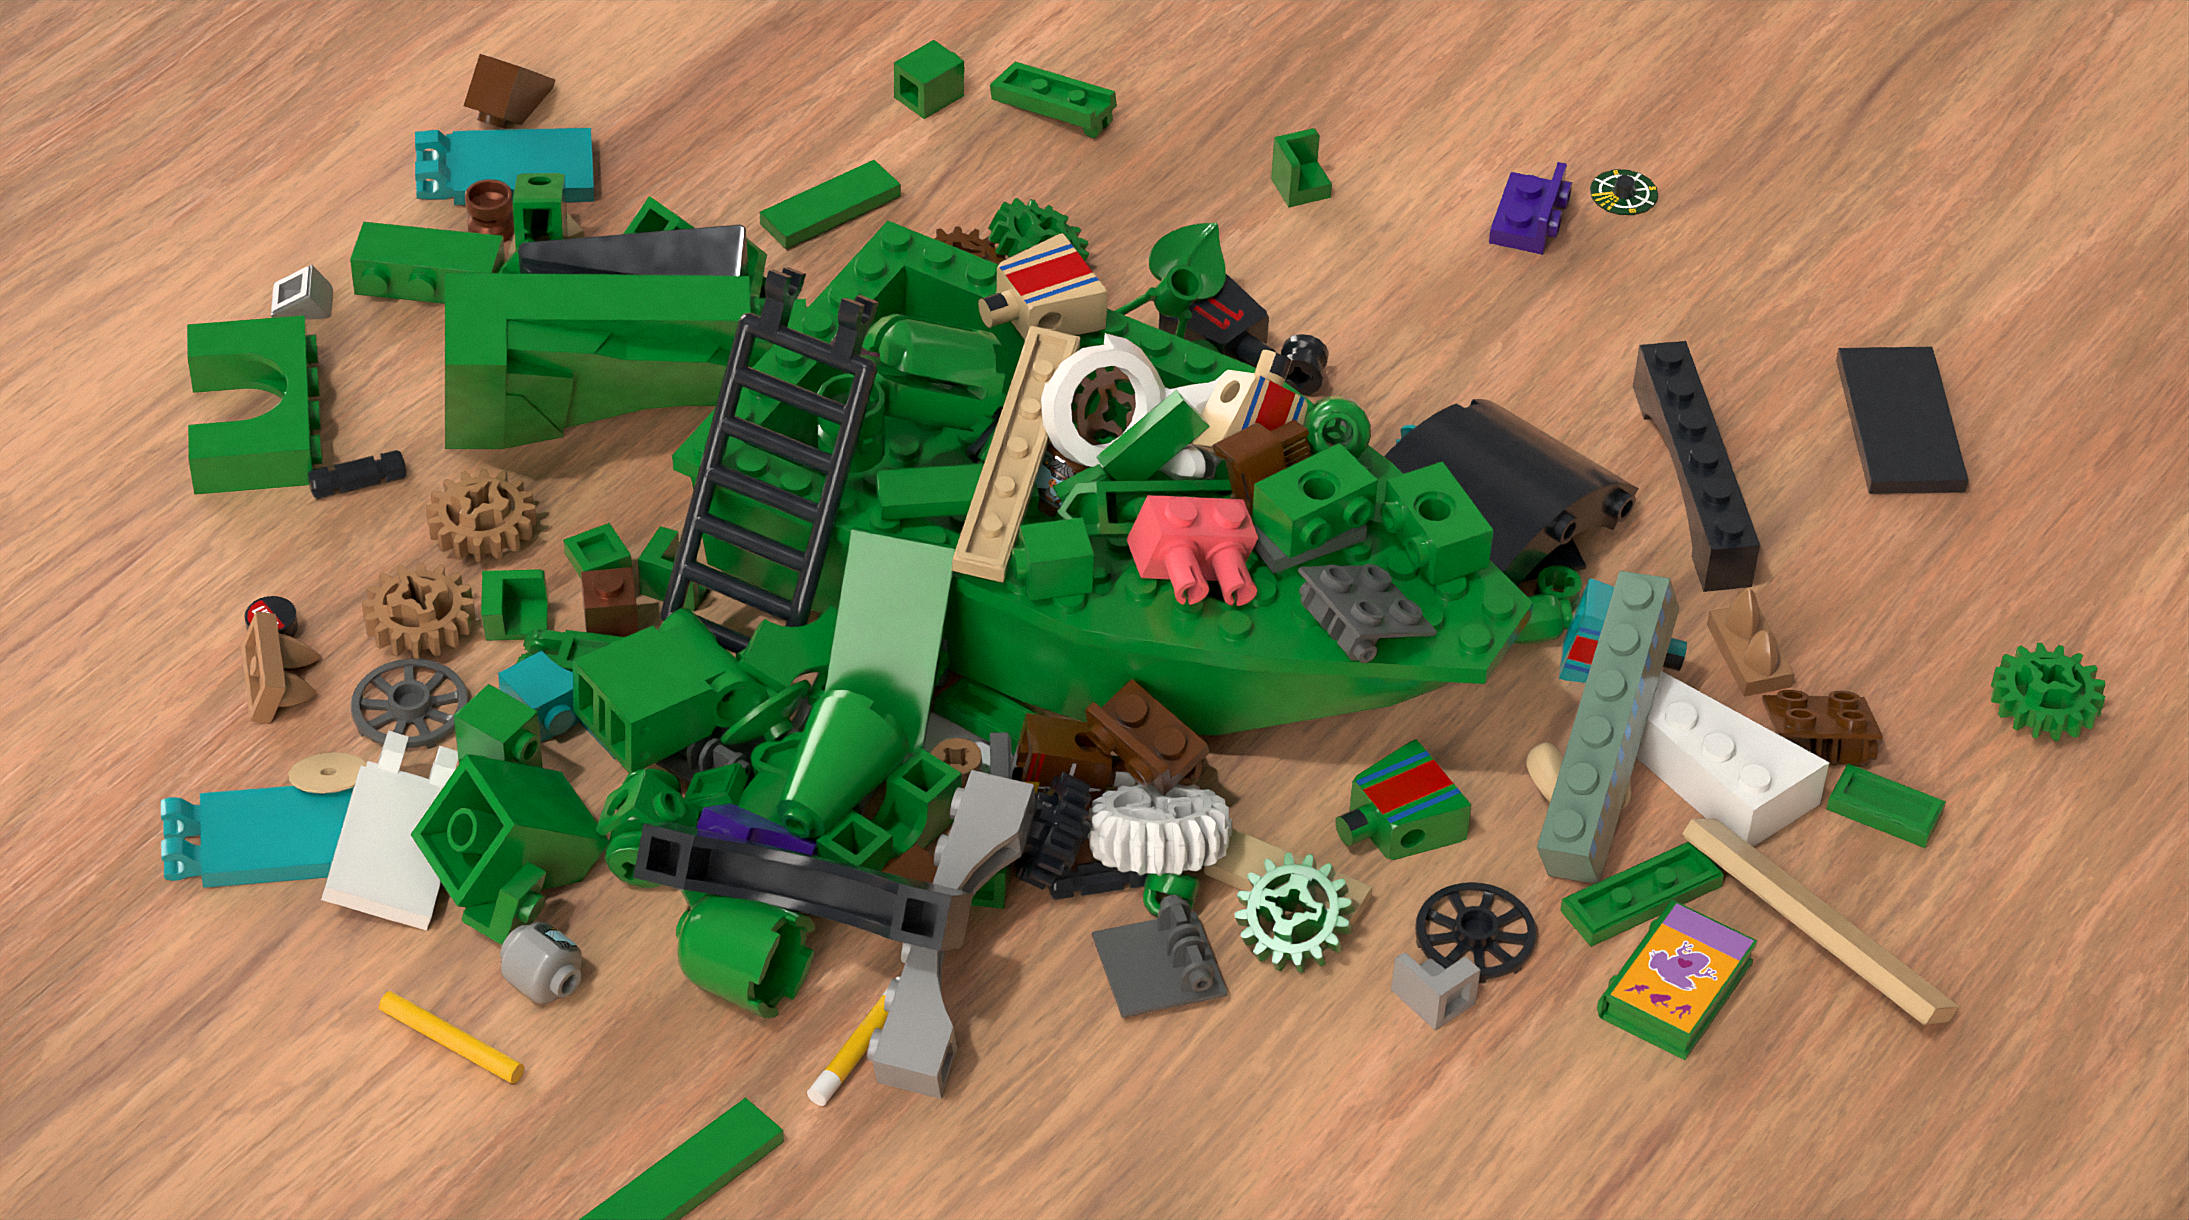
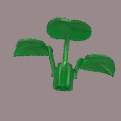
(1189, 270)

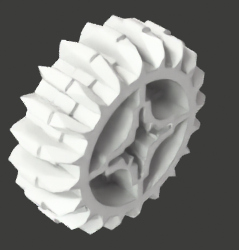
(1157, 832)

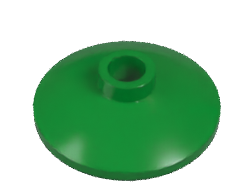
(769, 718)

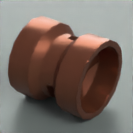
(490, 208)

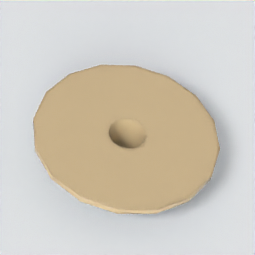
(326, 772)

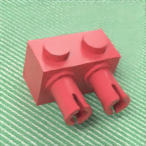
(1195, 543)

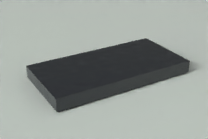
(1901, 420)

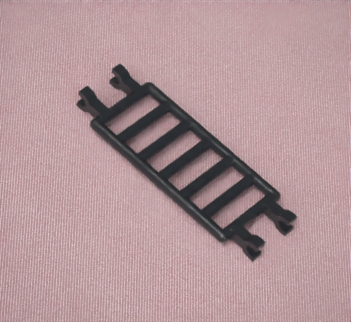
(844, 355)

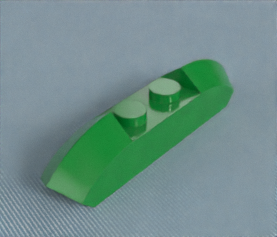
(1113, 506)

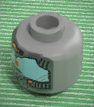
(541, 962)

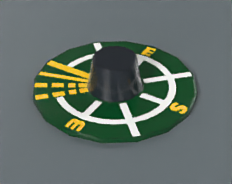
(1623, 192)

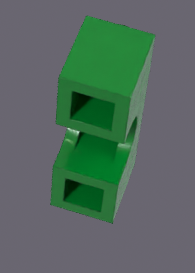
(911, 814)

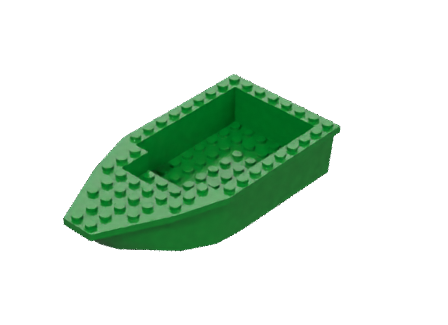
(1202, 660)

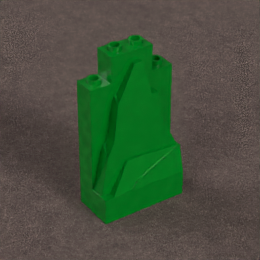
(583, 348)

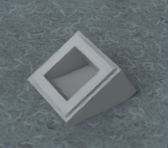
(302, 294)

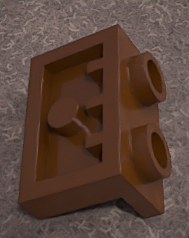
(1145, 736)

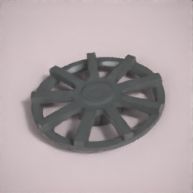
(408, 703)

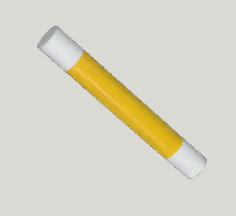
(848, 1055)

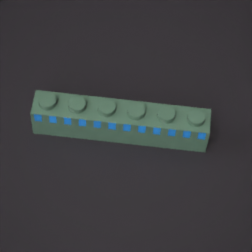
(1608, 727)

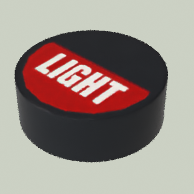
(284, 611)

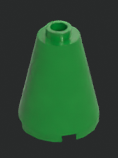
(838, 762)

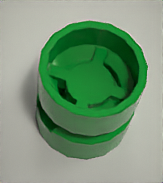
(871, 441)

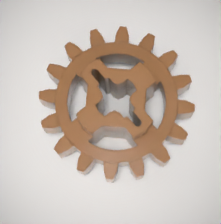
(481, 515)
(418, 610)

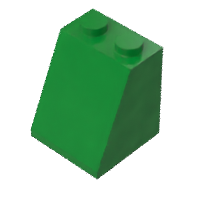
(498, 819)

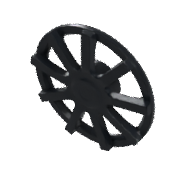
(1476, 930)

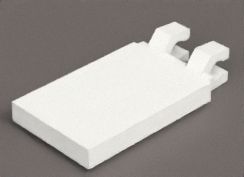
(376, 859)

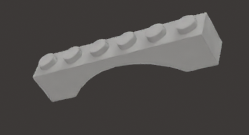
(986, 835)

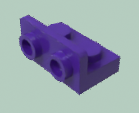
(1530, 210)

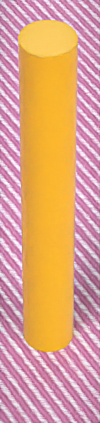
(451, 1037)

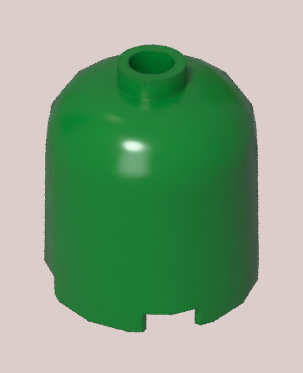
(745, 951)

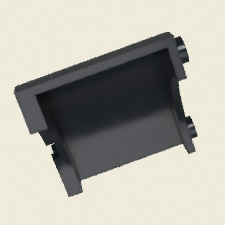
(1519, 480)

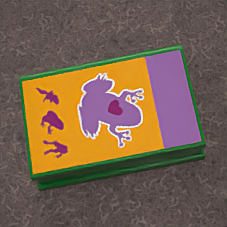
(1677, 979)

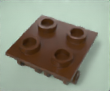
(1831, 717)

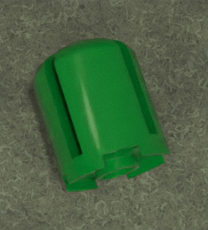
(935, 371)

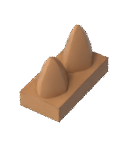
(1750, 646)
(265, 659)

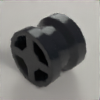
(1308, 362)

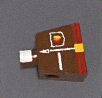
(1062, 745)

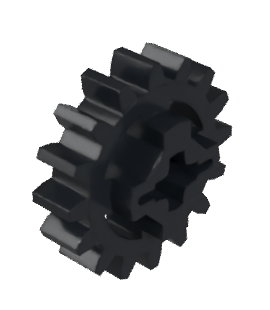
(1055, 831)

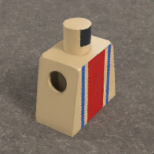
(1048, 290)
(1249, 399)

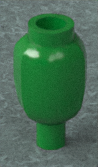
(1547, 621)

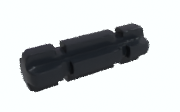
(356, 474)
(1093, 879)

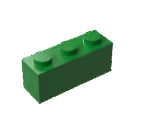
(414, 260)

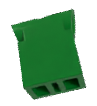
(661, 690)

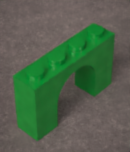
(269, 448)

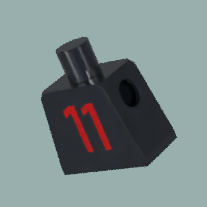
(1227, 321)

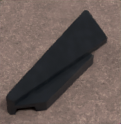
(670, 252)

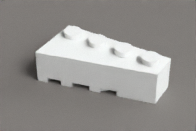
(1728, 763)

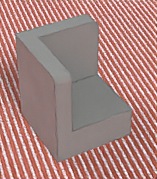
(1435, 991)

